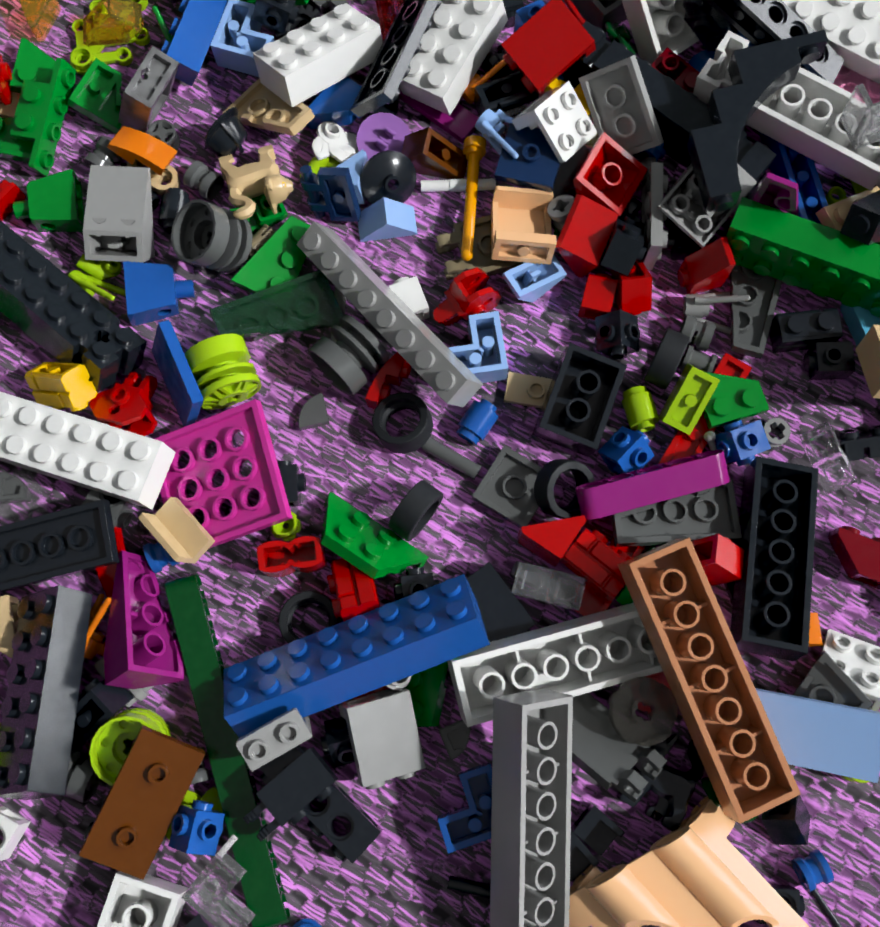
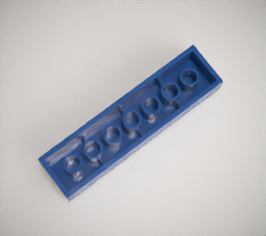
(355, 656)

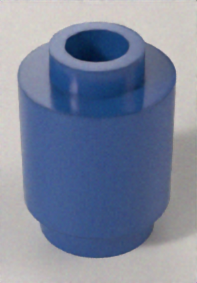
(477, 421)

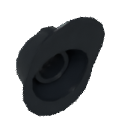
(226, 135)

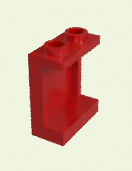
(547, 46)

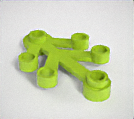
(84, 52)

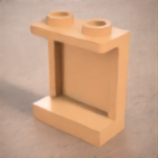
(521, 225)

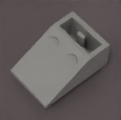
(686, 209)
(118, 214)

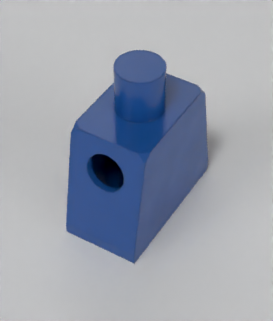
(153, 291)

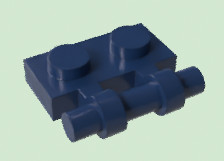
(337, 190)

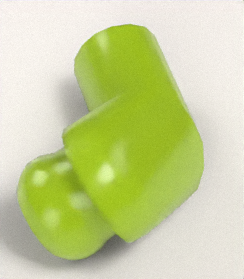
(99, 269)

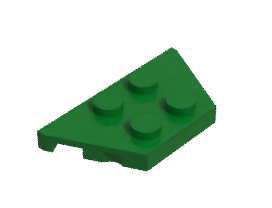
(365, 541)

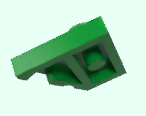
(31, 65)
(99, 95)
(734, 400)

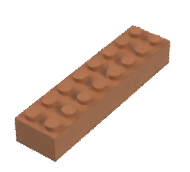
(709, 680)

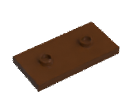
(142, 802)

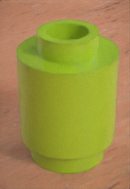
(640, 409)

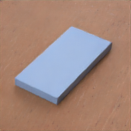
(825, 734)

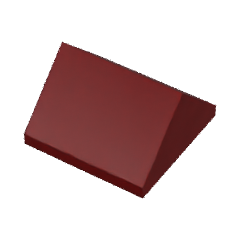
(609, 175)
(585, 234)
(551, 538)

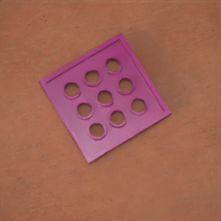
(264, 477)

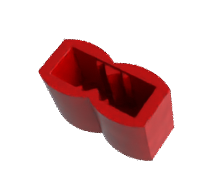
(283, 558)

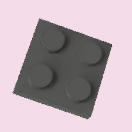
(510, 488)

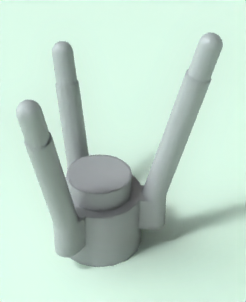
(699, 305)

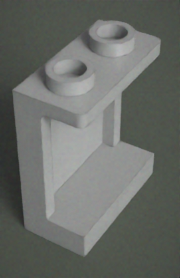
(383, 737)
(274, 738)

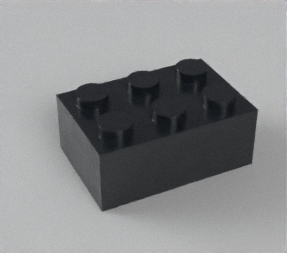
(579, 400)

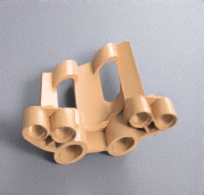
(682, 882)

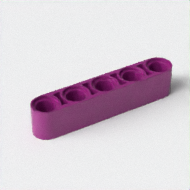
(652, 484)

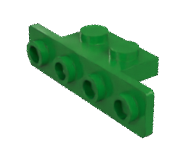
(41, 115)

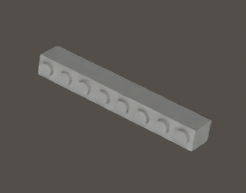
(390, 315)

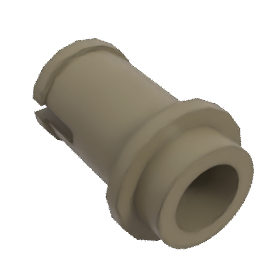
(260, 239)

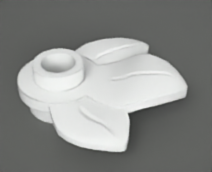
(334, 142)

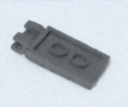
(605, 753)

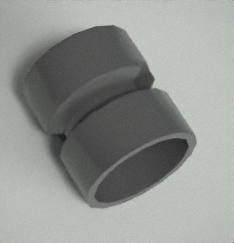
(81, 778)

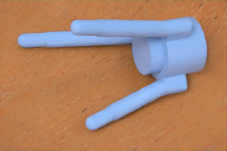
(492, 127)

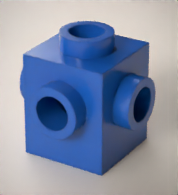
(742, 441)
(626, 451)
(196, 828)

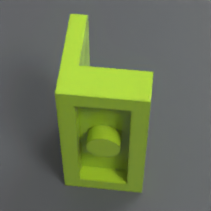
(688, 399)

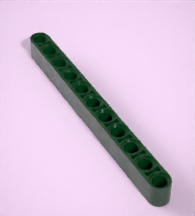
(231, 774)

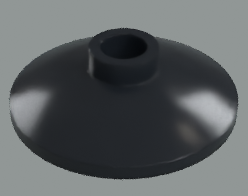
(383, 168)

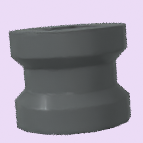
(161, 130)

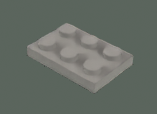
(622, 105)
(651, 195)

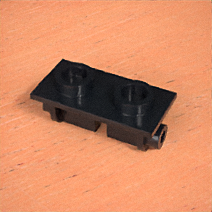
(853, 443)

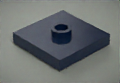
(536, 162)

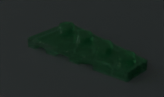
(284, 308)

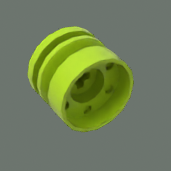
(223, 371)
(112, 740)

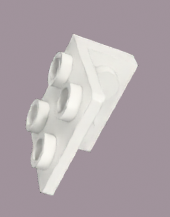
(560, 120)
(858, 660)

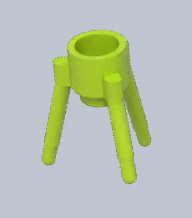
(90, 285)

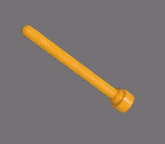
(475, 150)

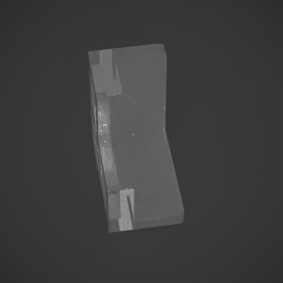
(861, 118)
(212, 889)

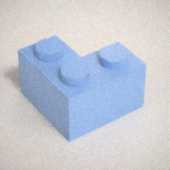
(238, 38)
(486, 351)

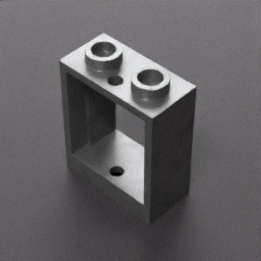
(146, 96)

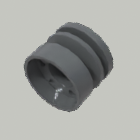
(211, 237)
(354, 350)

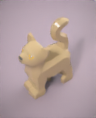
(255, 180)

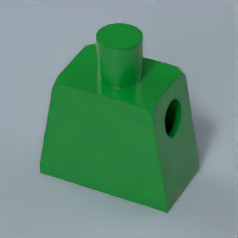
(53, 203)

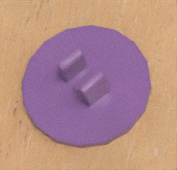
(381, 133)

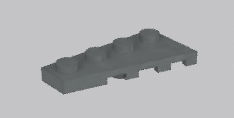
(752, 318)
(685, 516)
(831, 684)

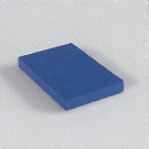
(177, 373)

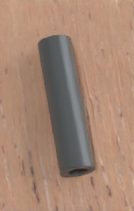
(452, 458)

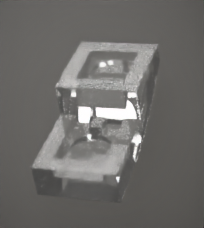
(826, 455)
(549, 586)

